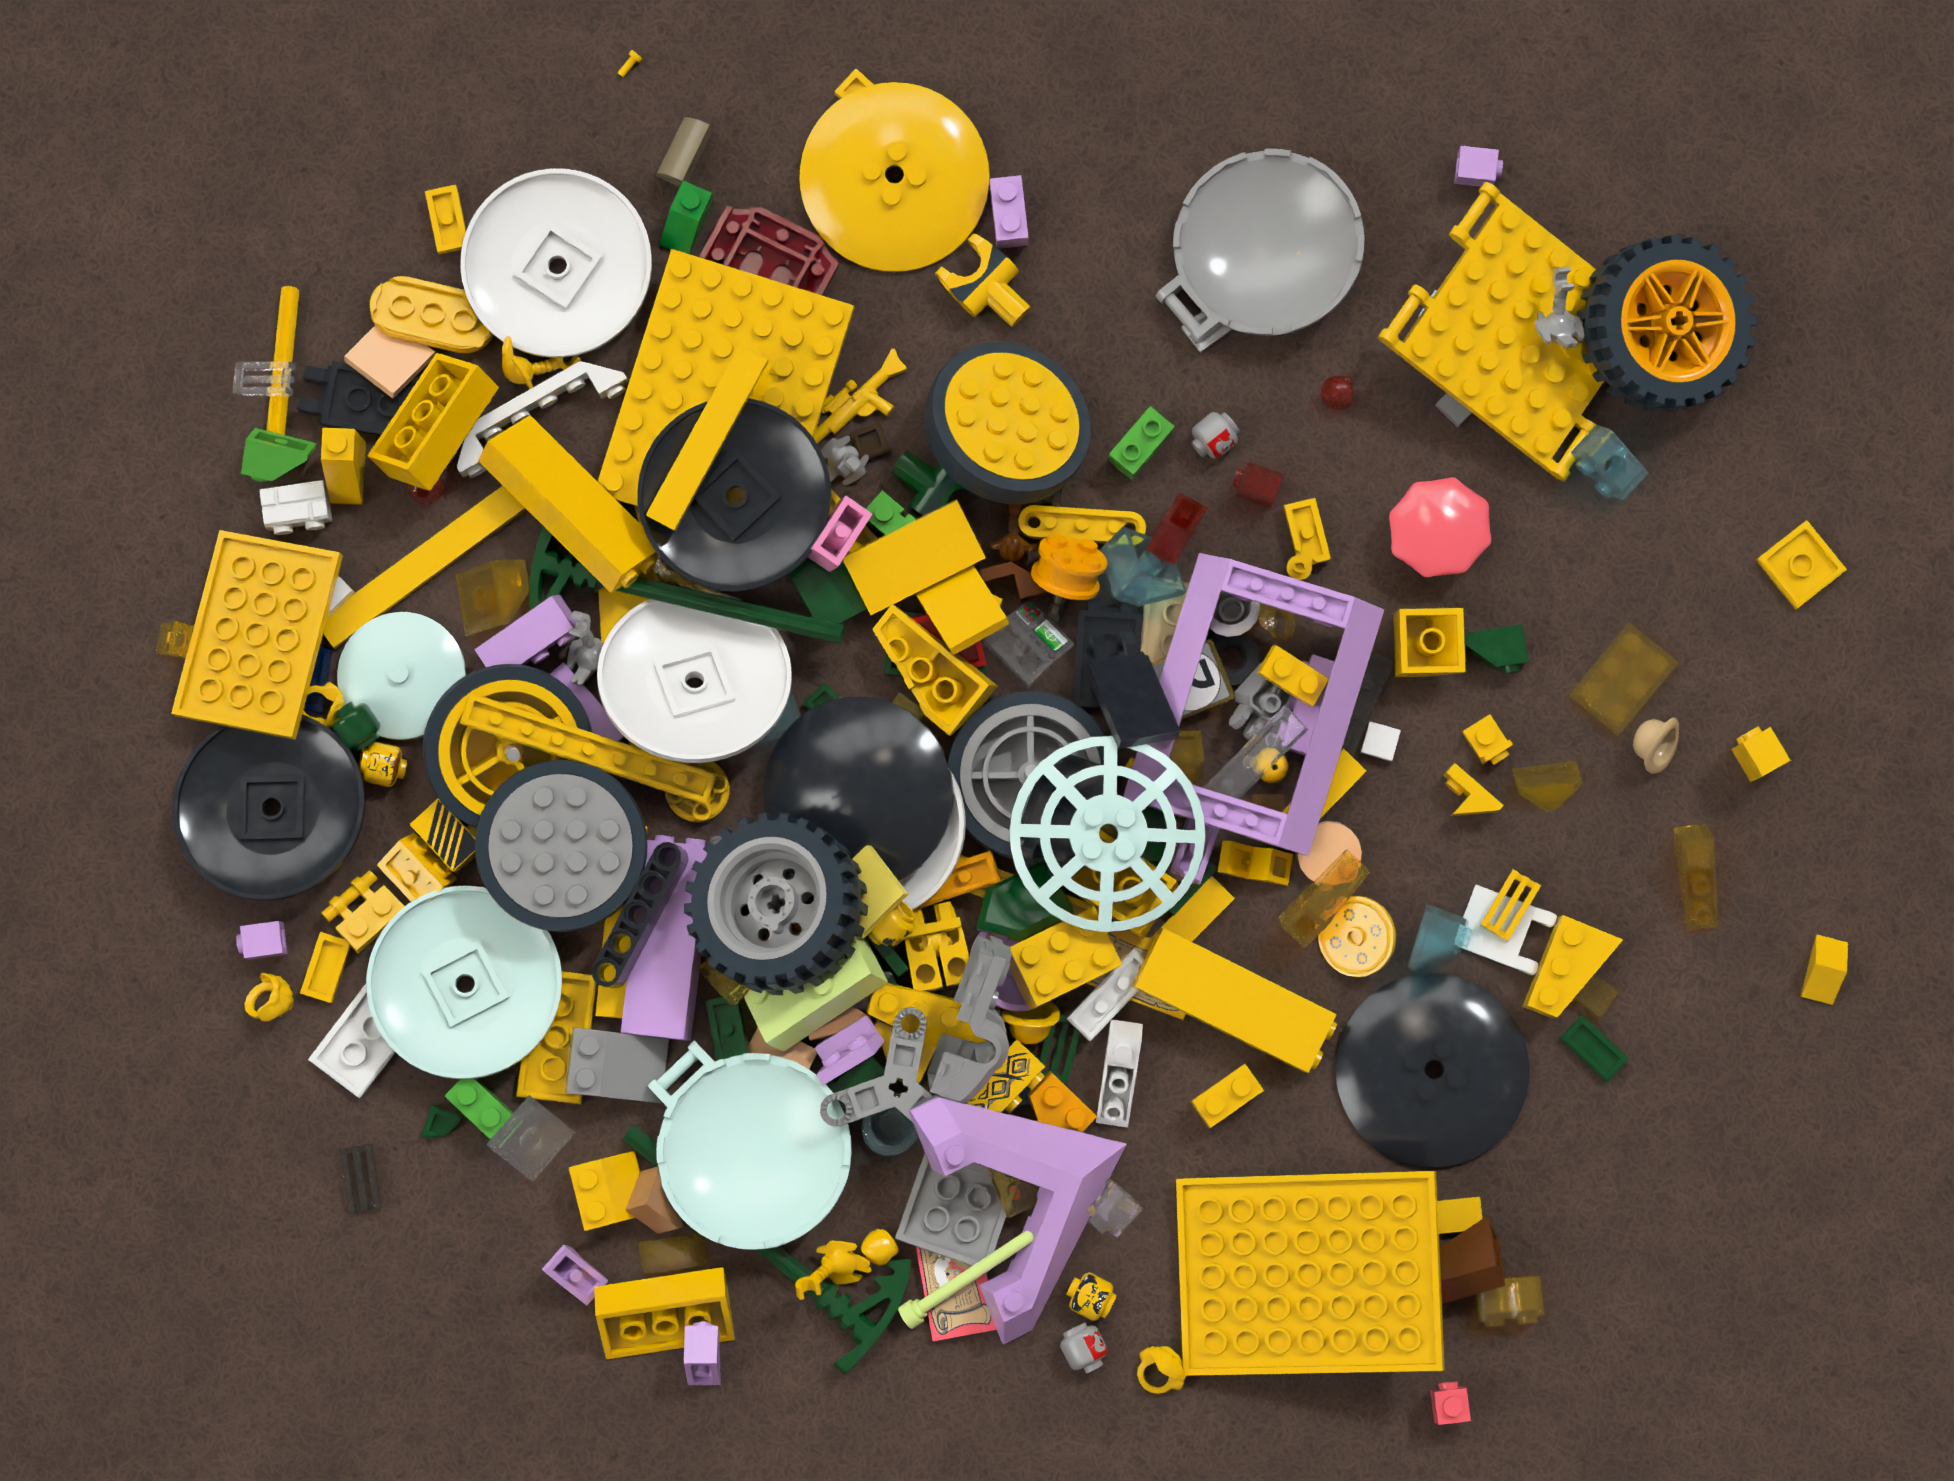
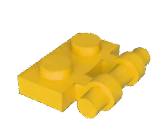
(367, 920)

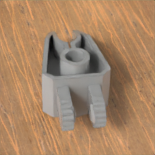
(1257, 698)

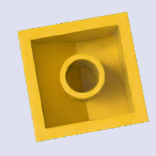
(1429, 642)
(605, 1189)

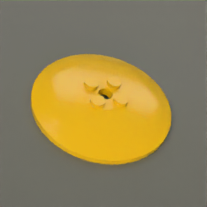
(902, 222)

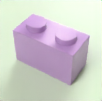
(1008, 212)

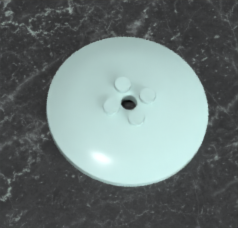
(417, 973)

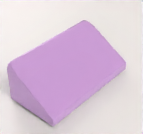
(1185, 851)

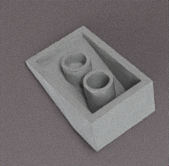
(615, 1064)

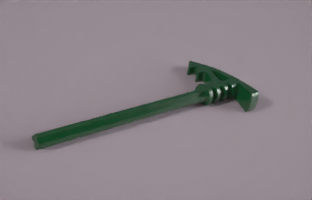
(551, 563)
(864, 1330)

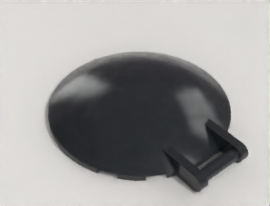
(865, 779)

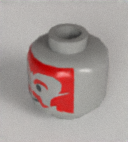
(1215, 435)
(1084, 1347)

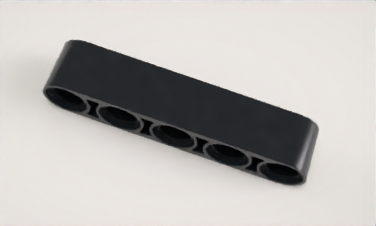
(626, 924)

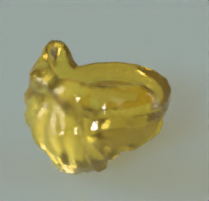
(1269, 621)

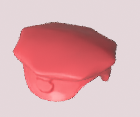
(1440, 527)

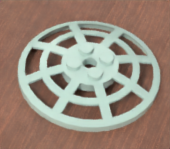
(1091, 850)

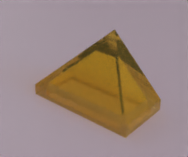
(1548, 784)
(672, 1253)

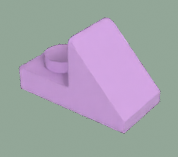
(574, 1274)

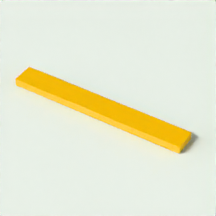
(422, 564)
(587, 747)

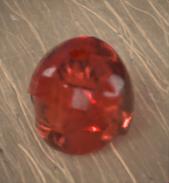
(1337, 392)
(424, 496)

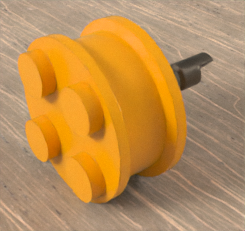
(1068, 570)

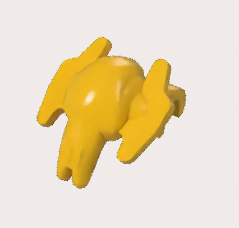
(521, 371)
(837, 1265)

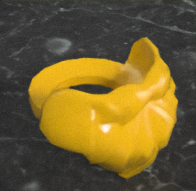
(332, 693)
(279, 1001)
(1167, 1363)

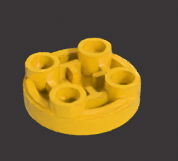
(718, 798)

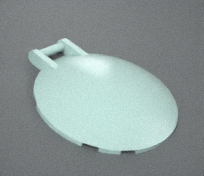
(750, 1149)

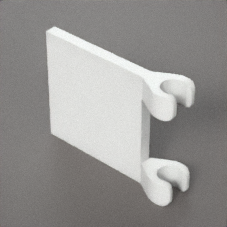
(1494, 947)

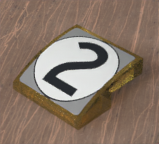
(1209, 685)

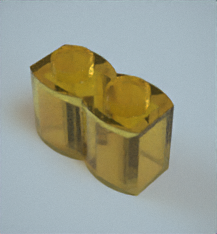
(1518, 1299)

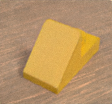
(1477, 800)

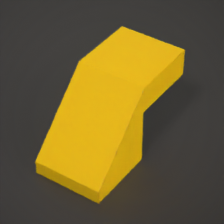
(1255, 863)

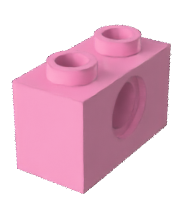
(839, 534)

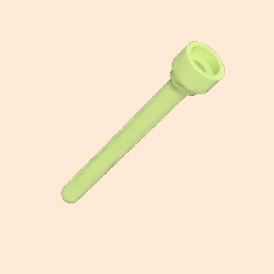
(915, 1311)

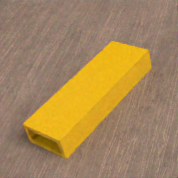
(570, 504)
(1234, 1000)

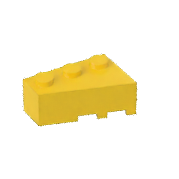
(1567, 965)

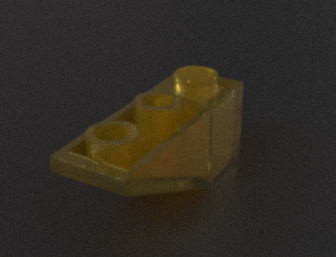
(1696, 876)
(1323, 899)

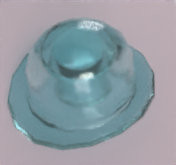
(889, 1132)

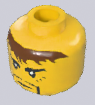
(382, 764)

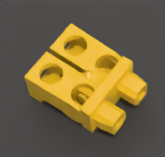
(935, 940)

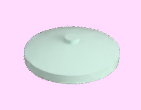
(400, 671)

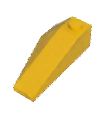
(941, 682)

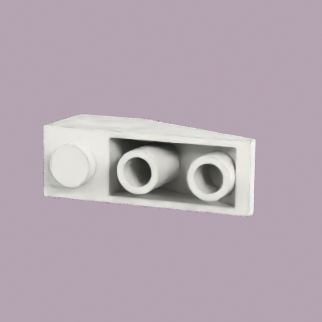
(1119, 1073)

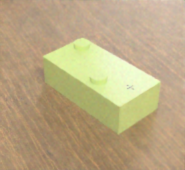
(793, 1016)

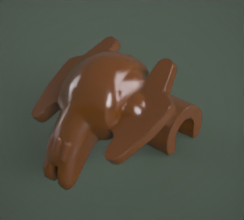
(1012, 546)

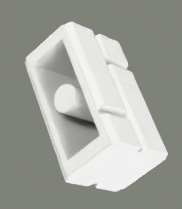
(295, 507)

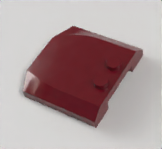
(771, 248)

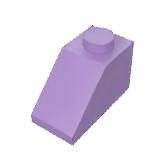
(702, 1354)

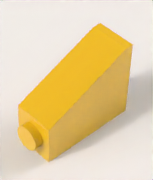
(343, 465)

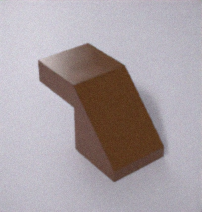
(1025, 585)

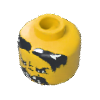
(894, 926)
(1091, 1296)

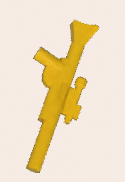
(862, 402)

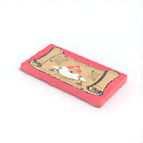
(963, 1311)

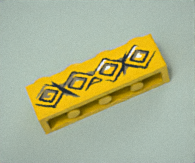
(1007, 1082)

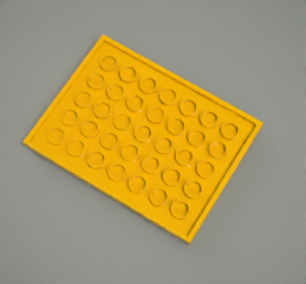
(690, 340)
(1310, 1274)

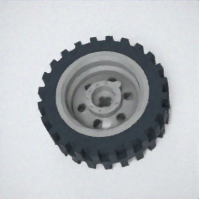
(727, 884)

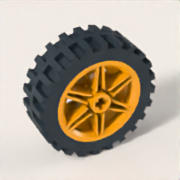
(1615, 327)

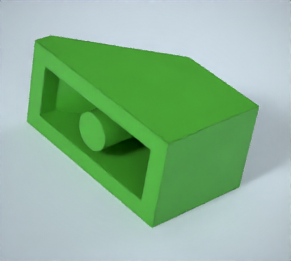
(273, 454)

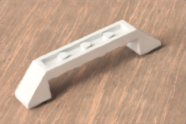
(605, 380)

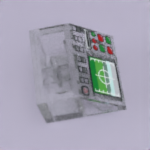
(1029, 644)

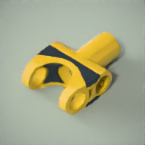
(987, 285)

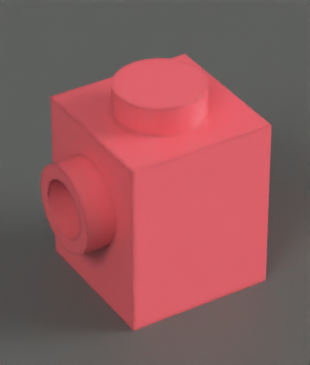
(1450, 1403)

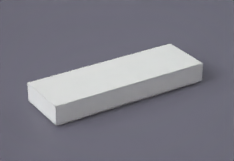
(1106, 998)

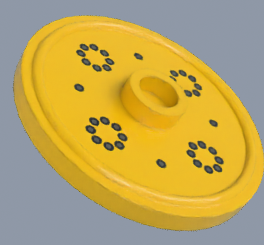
(1359, 938)

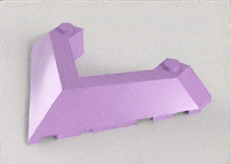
(1062, 1161)

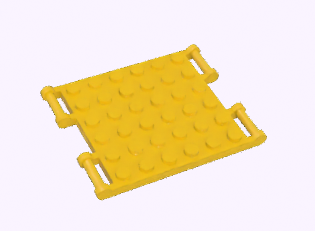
(1482, 336)

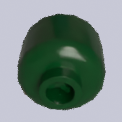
(356, 725)

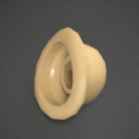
(1656, 743)

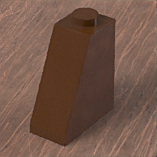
(1471, 1263)

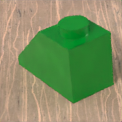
(686, 218)

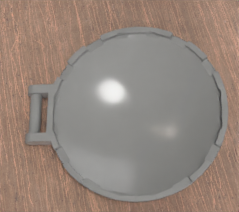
(1242, 243)

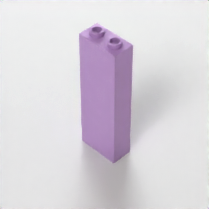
(666, 975)

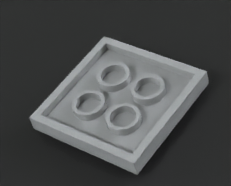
(953, 1213)

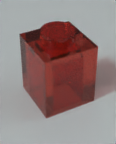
(1257, 484)

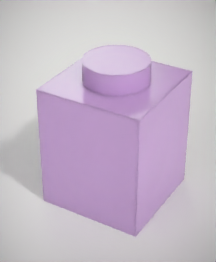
(1477, 166)
(262, 940)

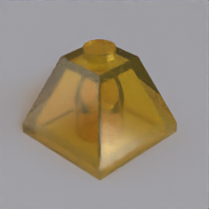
(491, 594)

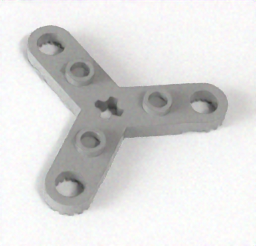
(875, 1095)

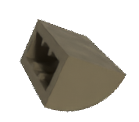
(684, 151)

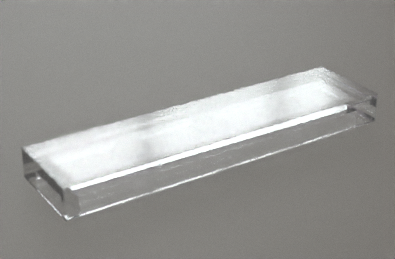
(1258, 754)

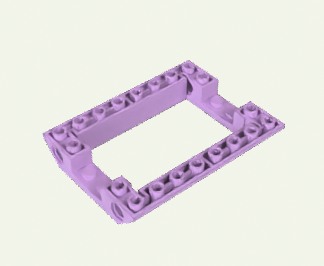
(1326, 607)

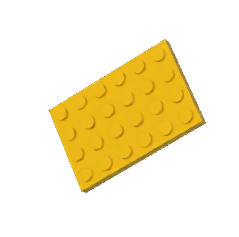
(257, 634)

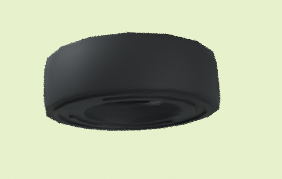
(1250, 656)

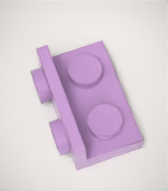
(848, 1048)

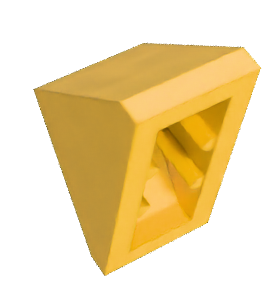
(1825, 969)

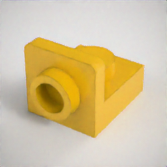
(1487, 740)

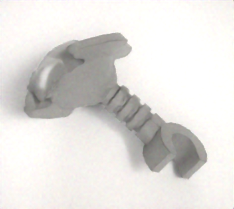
(1560, 324)
(844, 460)
(584, 650)

